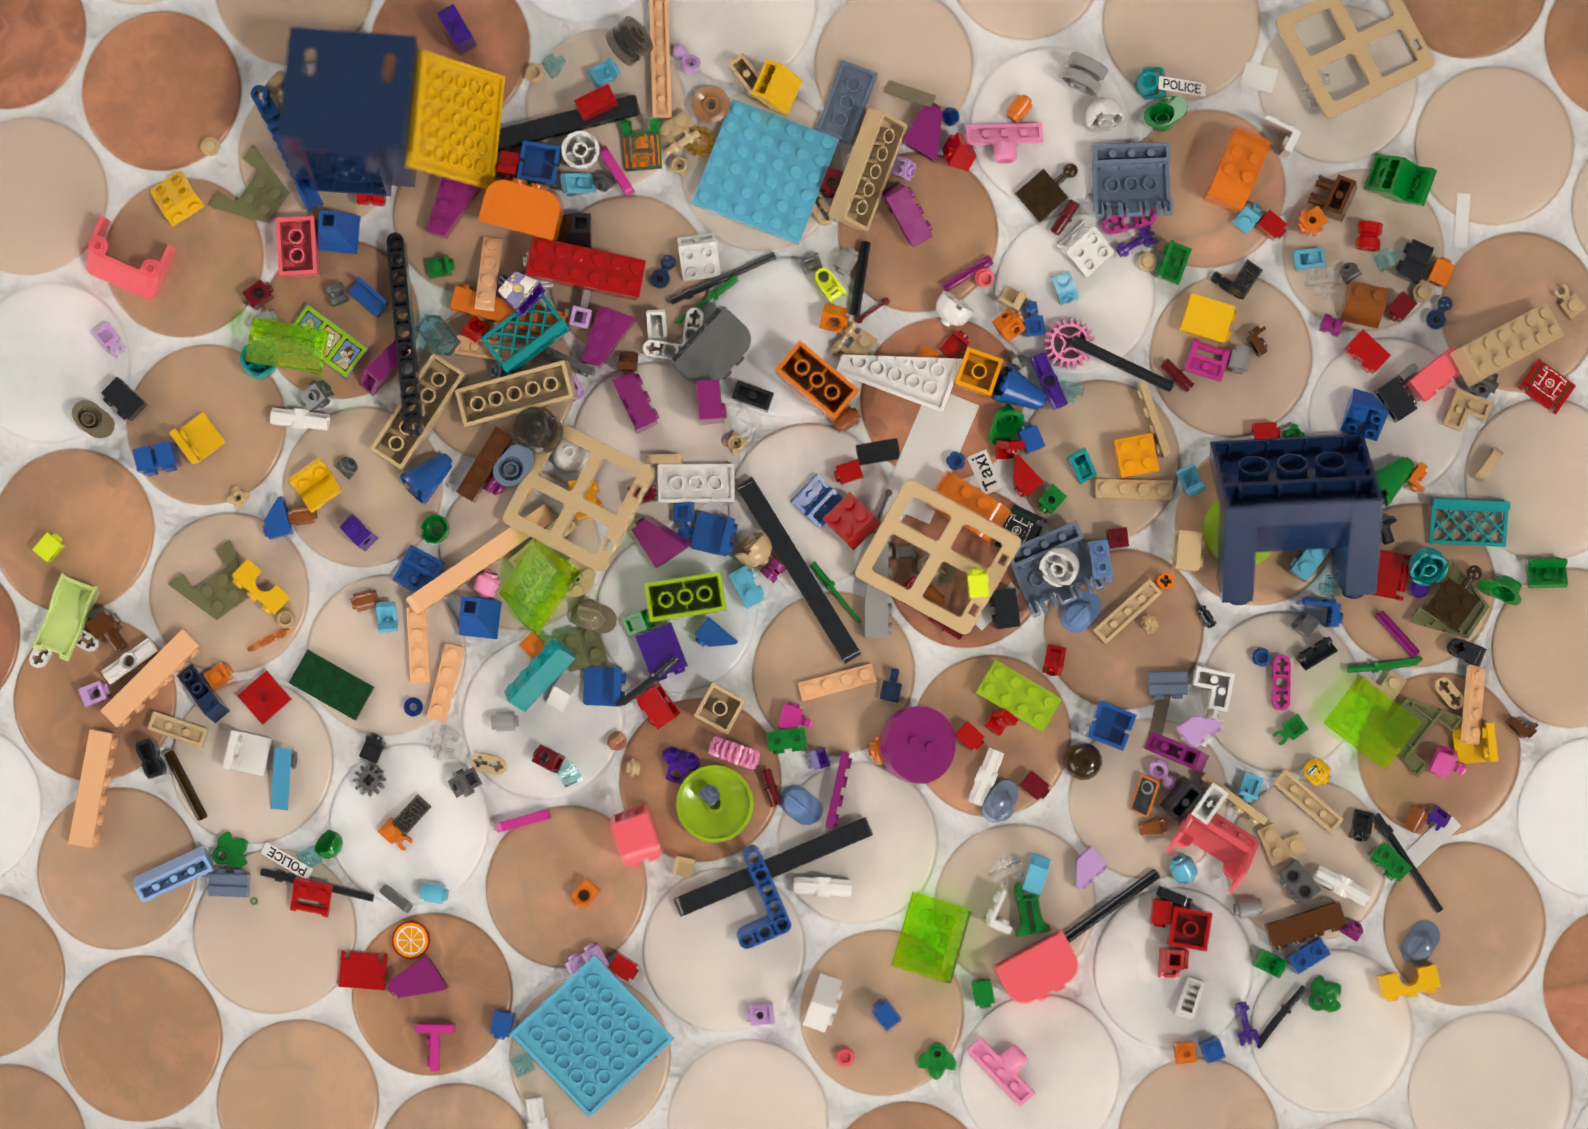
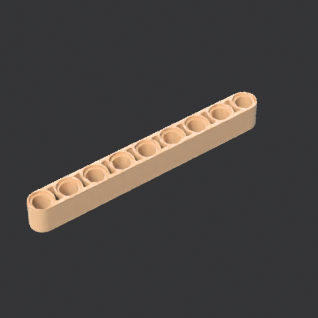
(476, 562)

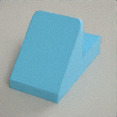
(577, 184)
(1308, 259)
(1036, 874)

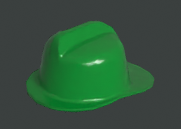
(1165, 113)
(1005, 424)
(1502, 588)

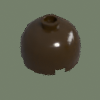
(1083, 761)

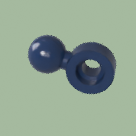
(667, 262)
(1444, 304)

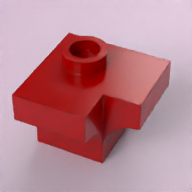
(958, 152)
(508, 165)
(1172, 962)

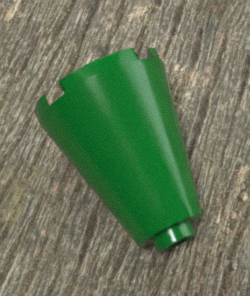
(1393, 476)

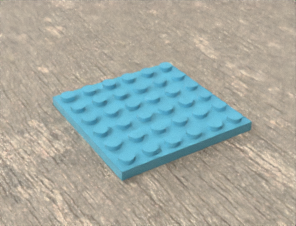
(765, 171)
(592, 1035)

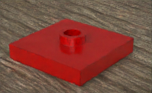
(264, 697)

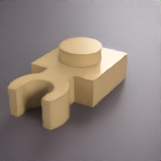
(1571, 304)

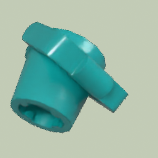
(1147, 83)

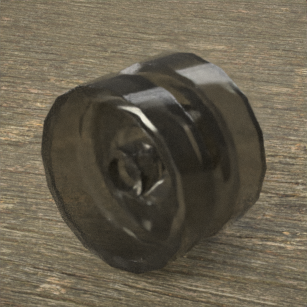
(629, 41)
(538, 430)

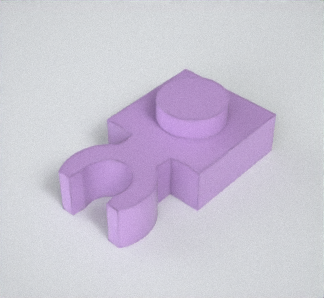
(108, 338)

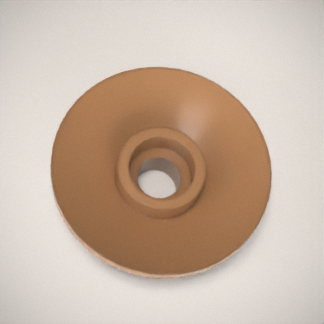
(707, 95)

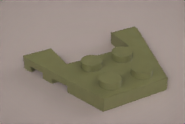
(262, 195)
(219, 593)
(1425, 619)
(1428, 716)

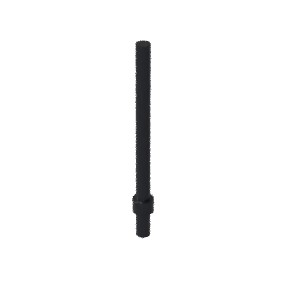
(689, 292)
(1387, 831)
(280, 876)

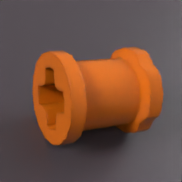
(1168, 577)

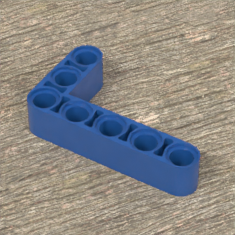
(768, 898)

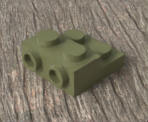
(586, 647)

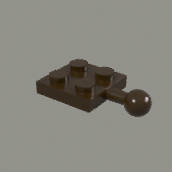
(1043, 193)
(1453, 602)

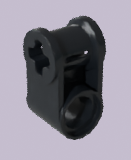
(1469, 652)

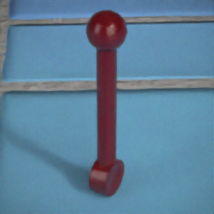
(859, 319)

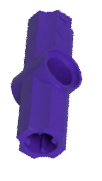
(1043, 369)

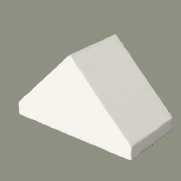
(657, 325)
(563, 690)
(1209, 803)

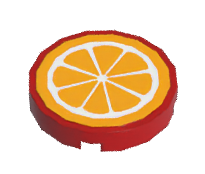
(411, 939)

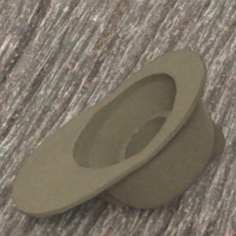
(92, 419)
(943, 577)
(594, 616)

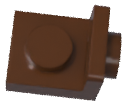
(1257, 344)
(628, 361)
(1519, 728)

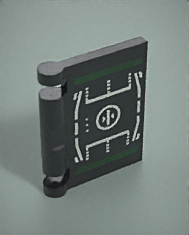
(1023, 524)

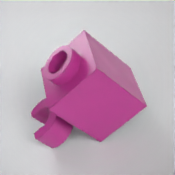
(792, 717)
(1445, 761)

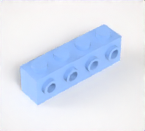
(173, 874)

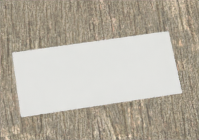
(927, 448)

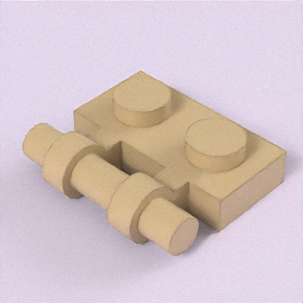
(675, 128)
(861, 345)

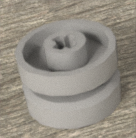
(1083, 73)

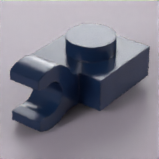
(891, 689)

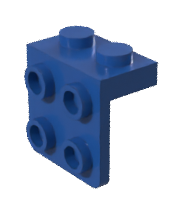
(713, 534)
(1334, 616)
(603, 686)

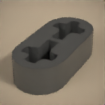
(396, 898)

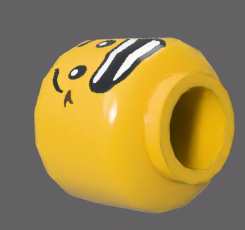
(1317, 771)

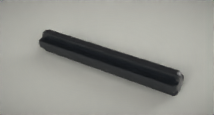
(860, 278)

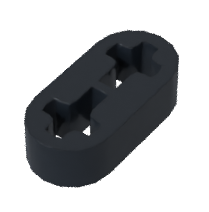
(1174, 897)

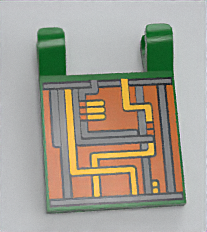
(642, 149)

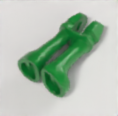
(1039, 924)

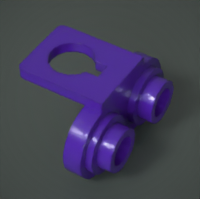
(680, 761)

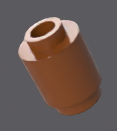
(847, 419)
(301, 516)
(934, 595)
(364, 600)
(1416, 818)

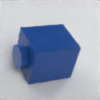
(1032, 438)
(501, 1024)
(1212, 1050)

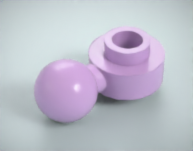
(689, 63)
(1168, 781)

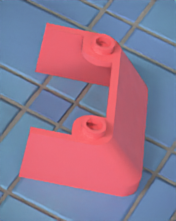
(141, 282)
(1222, 841)

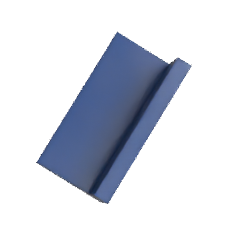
(368, 297)

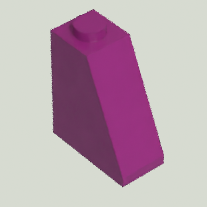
(925, 132)
(380, 369)
(659, 541)
(417, 980)

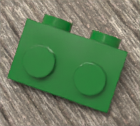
(1174, 262)
(1547, 573)
(786, 739)
(1390, 861)

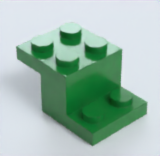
(1400, 179)

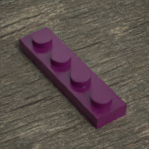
(837, 799)

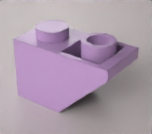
(1197, 728)
(1088, 865)

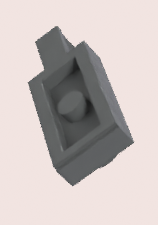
(584, 369)

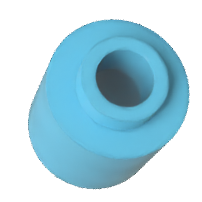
(434, 893)

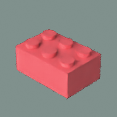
(297, 247)
(1433, 377)

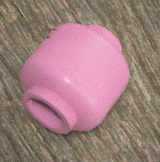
(487, 584)

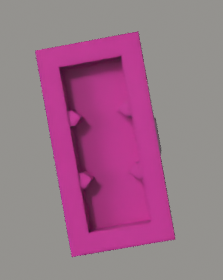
(433, 1040)

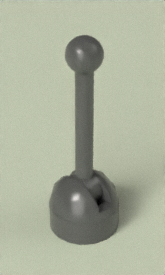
(888, 493)

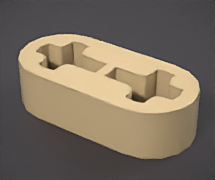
(817, 213)
(655, 459)
(1488, 464)
(1452, 690)
(487, 768)

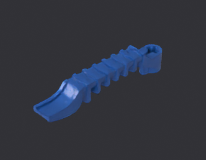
(271, 117)

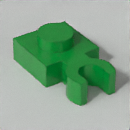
(1292, 728)

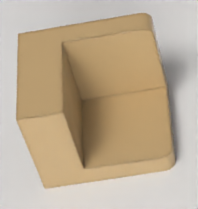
(1012, 298)
(684, 866)

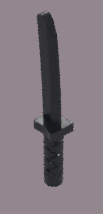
(648, 682)
(1285, 1008)

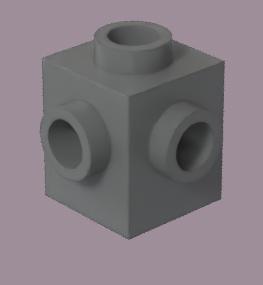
(1485, 386)
(317, 394)
(464, 782)

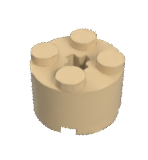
(586, 582)

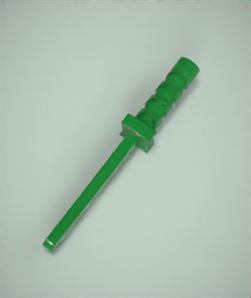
(714, 294)
(829, 585)
(1376, 666)

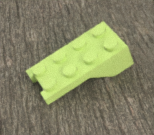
(66, 617)

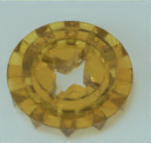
(703, 150)

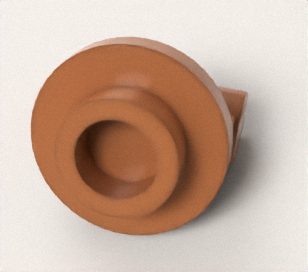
(616, 741)

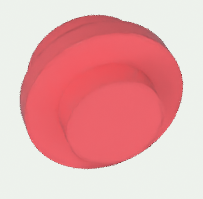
(984, 277)
(845, 1056)

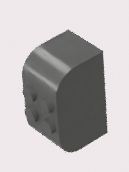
(713, 348)

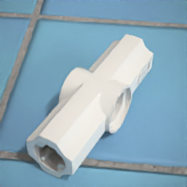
(300, 419)
(120, 668)
(986, 777)
(1341, 885)
(822, 886)
(536, 1113)

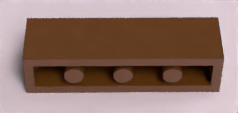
(483, 465)
(1305, 924)

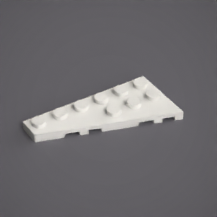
(913, 378)

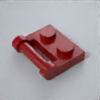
(313, 891)

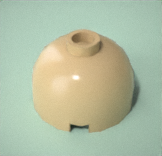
(754, 550)

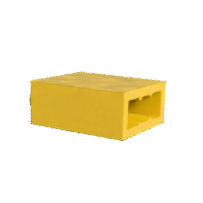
(777, 87)
(1207, 319)

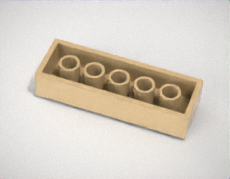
(867, 169)
(1507, 344)
(437, 388)
(515, 393)

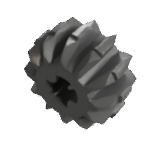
(365, 774)

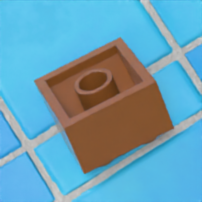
(1364, 304)

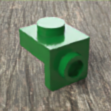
(1270, 963)

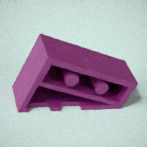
(449, 206)
(907, 214)
(605, 335)
(636, 401)
(709, 402)

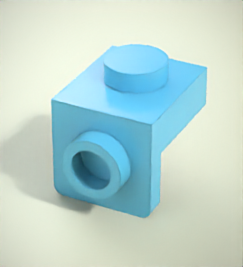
(604, 73)
(1248, 217)
(1065, 288)
(1190, 480)
(387, 616)
(1250, 787)

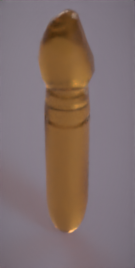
(269, 639)

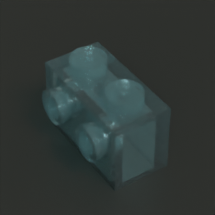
(437, 335)

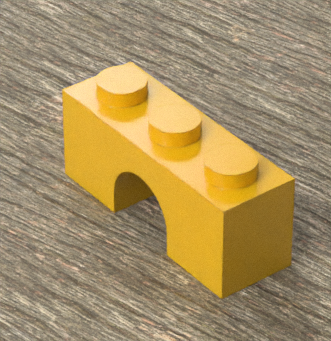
(271, 600)
(1425, 980)

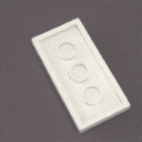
(696, 483)

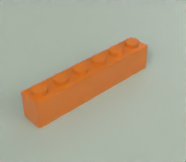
(464, 302)

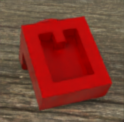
(475, 329)
(955, 344)
(1006, 448)
(1054, 660)
(1000, 720)

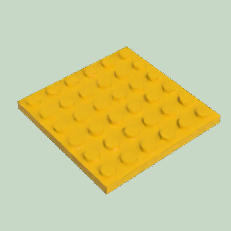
(455, 120)

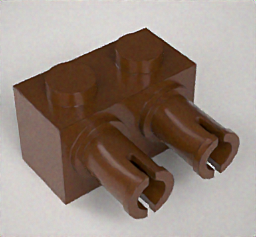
(1339, 199)
(107, 626)

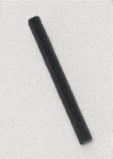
(1122, 363)
(1112, 905)

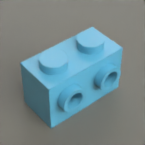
(1307, 563)
(746, 586)

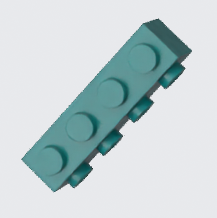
(539, 674)

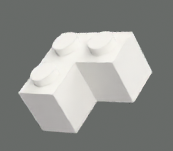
(1220, 686)
(823, 1003)

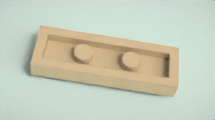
(178, 729)

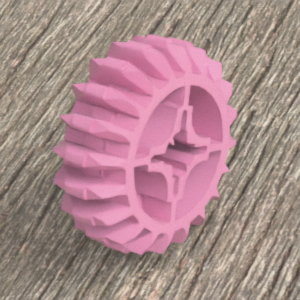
(1062, 337)
(734, 752)

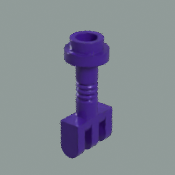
(1123, 249)
(1242, 1009)

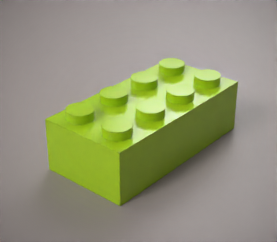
(1018, 696)

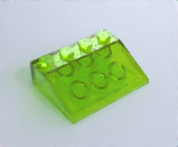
(538, 586)
(1372, 722)
(931, 937)

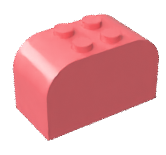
(636, 835)
(1038, 969)

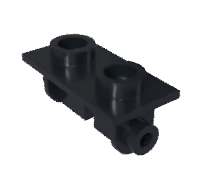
(1313, 656)

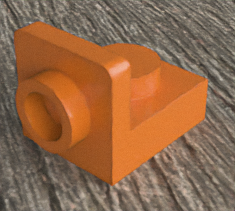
(1418, 474)
(219, 675)

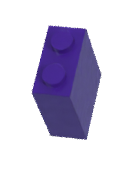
(457, 29)
(658, 647)

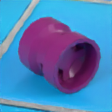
(1327, 322)
(768, 570)

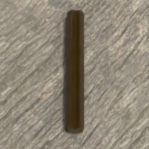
(185, 785)

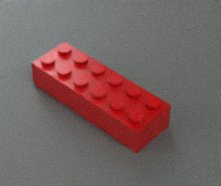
(585, 268)

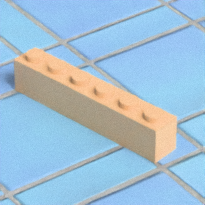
(151, 678)
(92, 788)

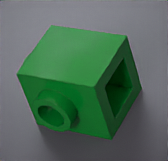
(1051, 499)

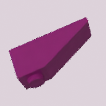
(1177, 752)

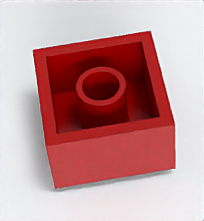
(851, 521)
(1189, 928)

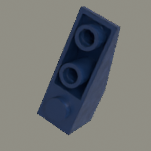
(203, 694)

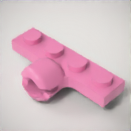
(1004, 138)
(1003, 1068)

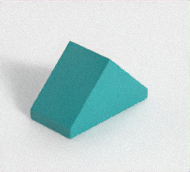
(1081, 465)

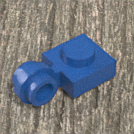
(1033, 324)
(684, 513)

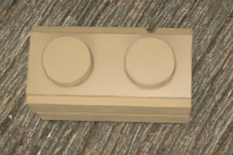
(744, 73)

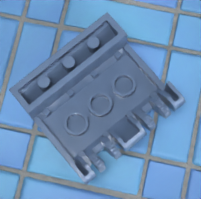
(1131, 179)
(1030, 577)

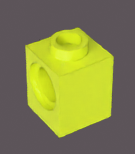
(49, 546)
(978, 582)

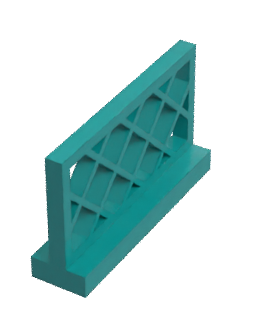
(531, 349)
(1464, 505)

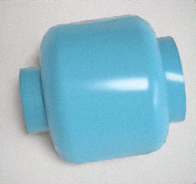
(1183, 868)

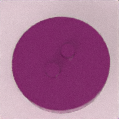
(917, 744)

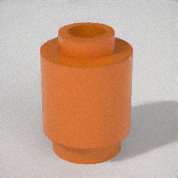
(1019, 108)

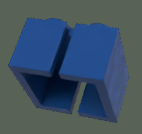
(540, 163)
(163, 457)
(1111, 725)

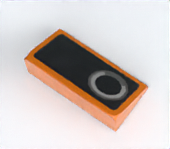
(1145, 795)

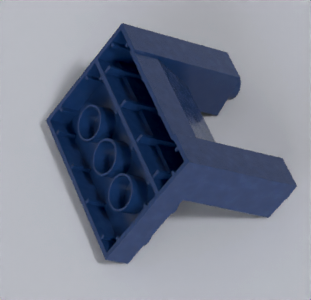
(1297, 498)

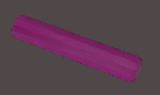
(967, 273)
(1397, 634)

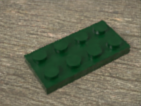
(331, 685)

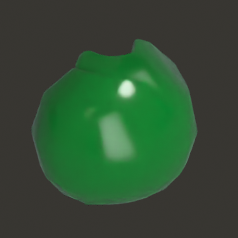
(434, 529)
(329, 845)

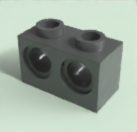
(1302, 878)

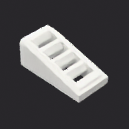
(1187, 1015)

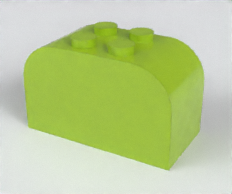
(685, 597)

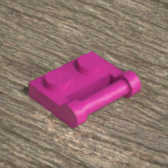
(1204, 365)

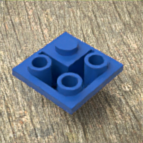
(338, 232)
(1364, 415)
(479, 617)

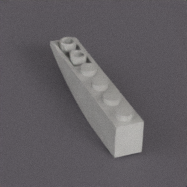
(876, 601)

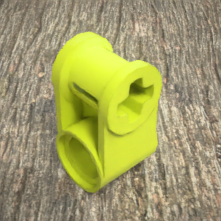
(830, 286)

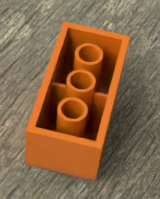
(1237, 169)
(523, 208)
(816, 381)
(973, 499)

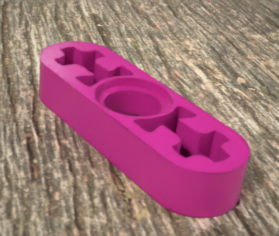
(616, 171)
(1114, 219)
(1275, 667)
(523, 820)

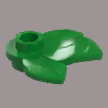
(233, 849)
(1326, 993)
(937, 1063)

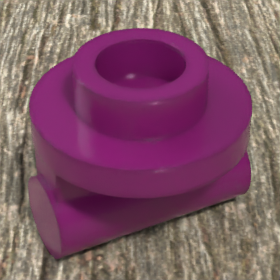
(493, 486)
(1352, 929)

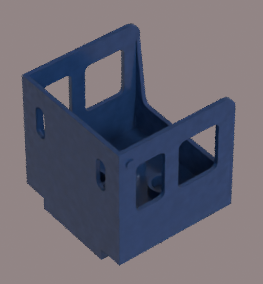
(344, 120)

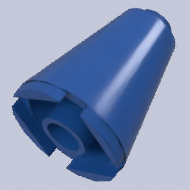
(1018, 390)
(426, 477)

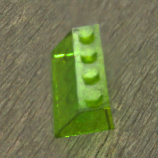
(287, 346)

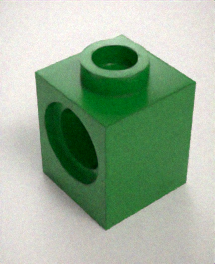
(983, 993)

